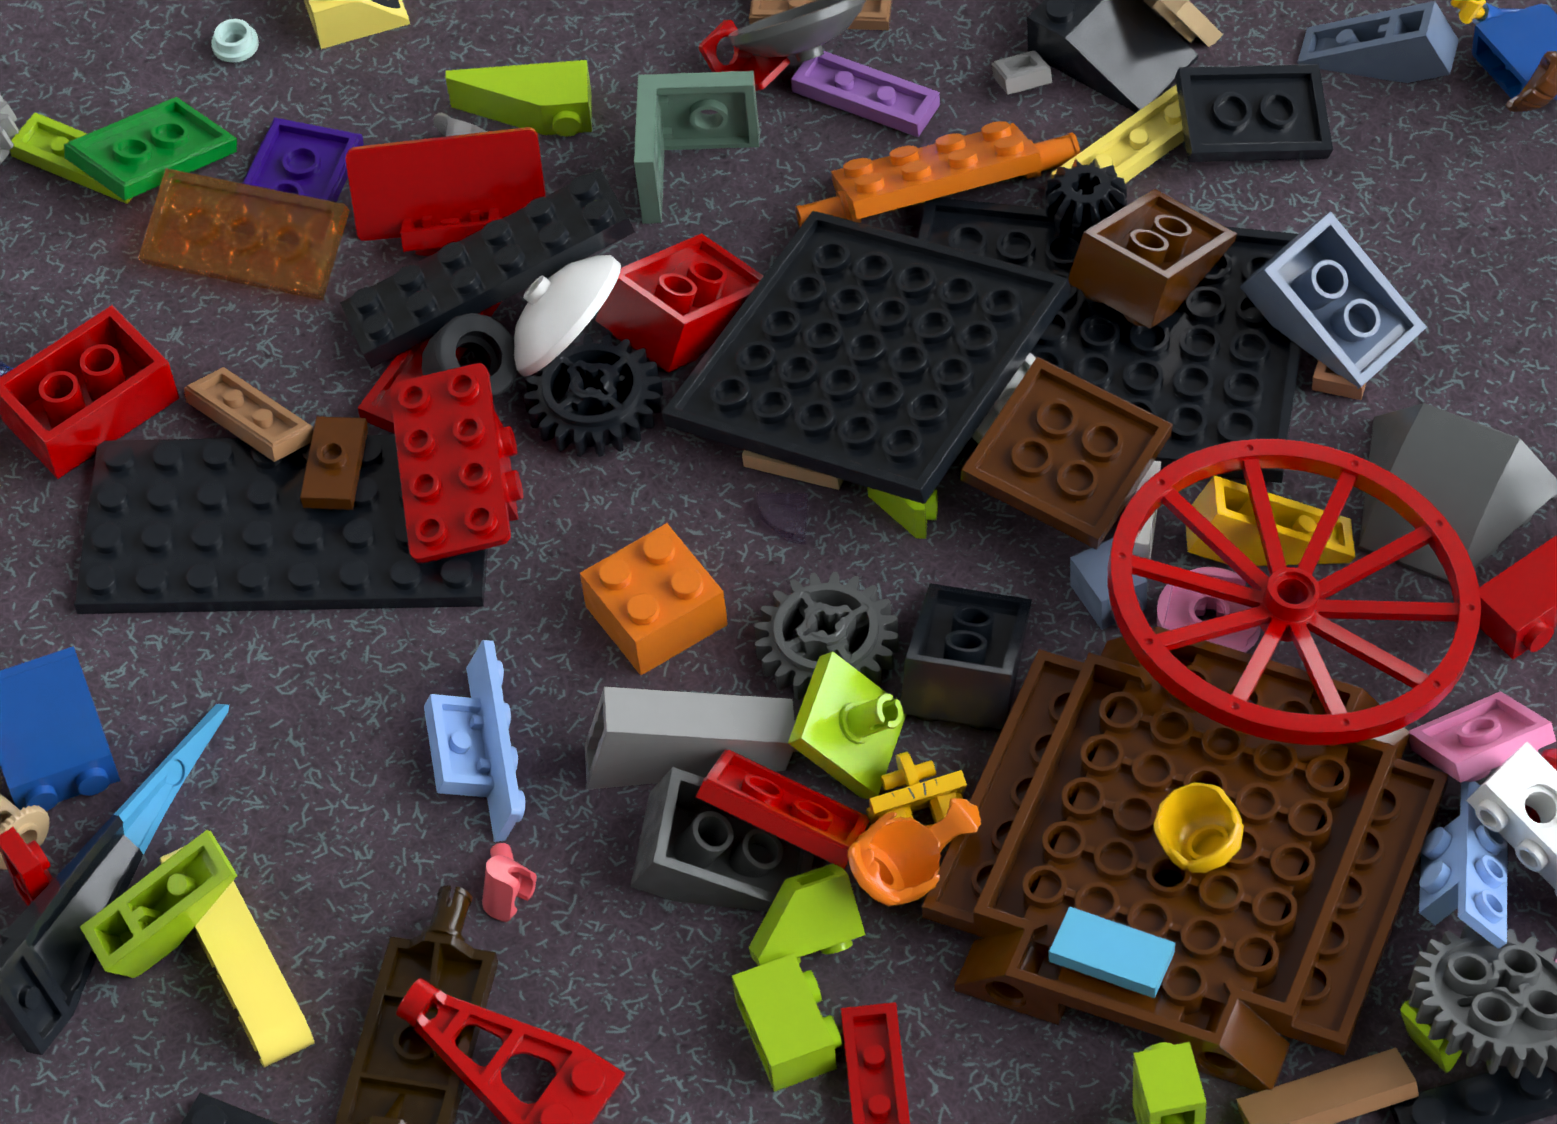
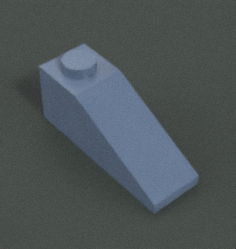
(1385, 45)

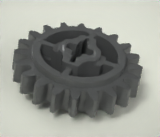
(831, 622)

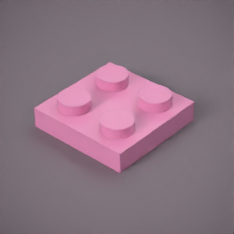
(1480, 736)

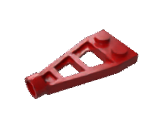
(574, 1095)

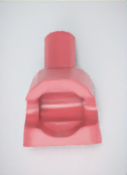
(504, 882)

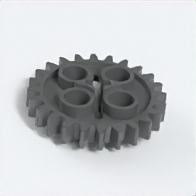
(1489, 1000)

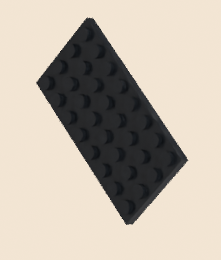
(228, 532)

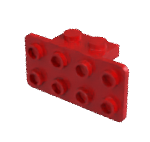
(442, 186)
(454, 463)

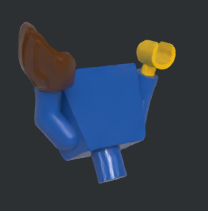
(1516, 50)

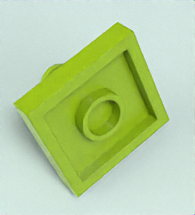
(848, 725)

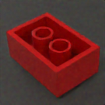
(85, 391)

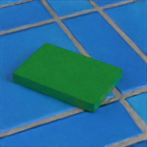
(137, 150)

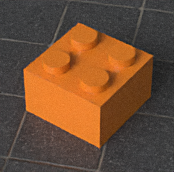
(654, 599)

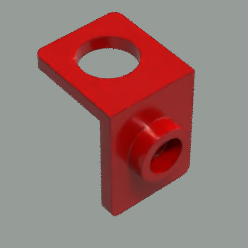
(764, 68)

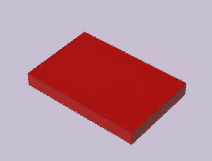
(783, 807)

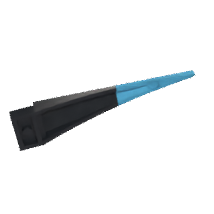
(44, 949)

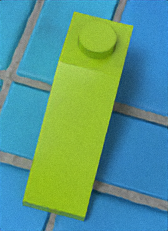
(540, 96)
(160, 908)

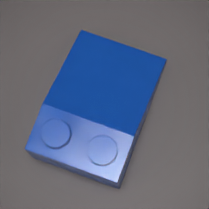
(51, 733)

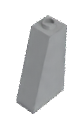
(648, 732)

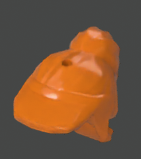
(901, 857)

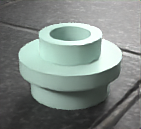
(234, 41)

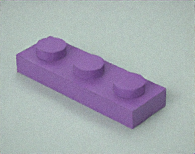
(866, 92)

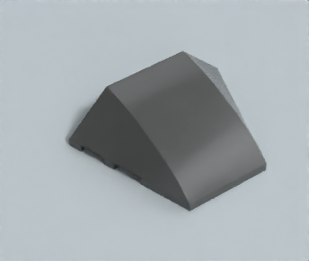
(1468, 471)

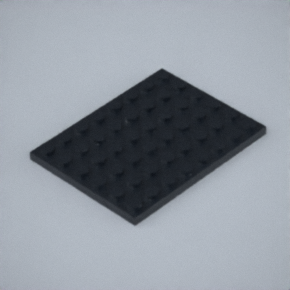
(1205, 368)

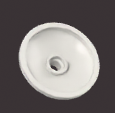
(561, 310)

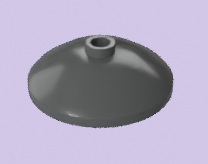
(798, 29)

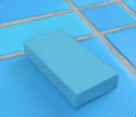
(1112, 952)

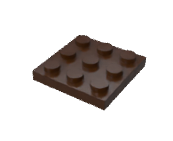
(1066, 452)

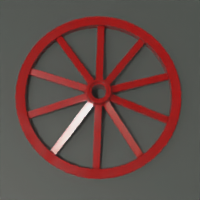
(1291, 598)

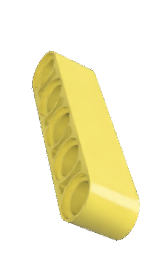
(251, 978)

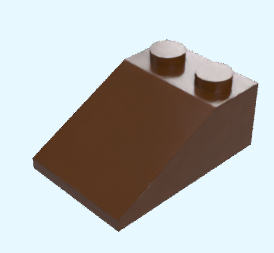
(1148, 257)

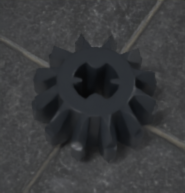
(1083, 196)

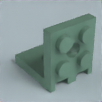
(672, 120)

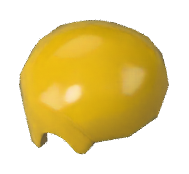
(1198, 827)

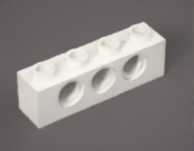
(1501, 808)

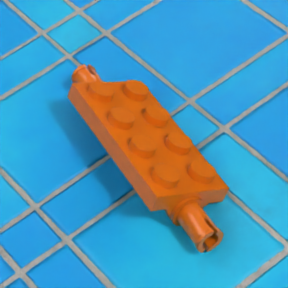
(938, 170)

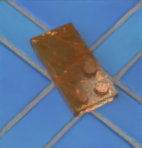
(244, 234)

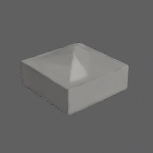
(1021, 72)

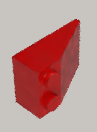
(678, 300)

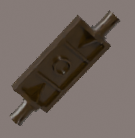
(394, 1069)

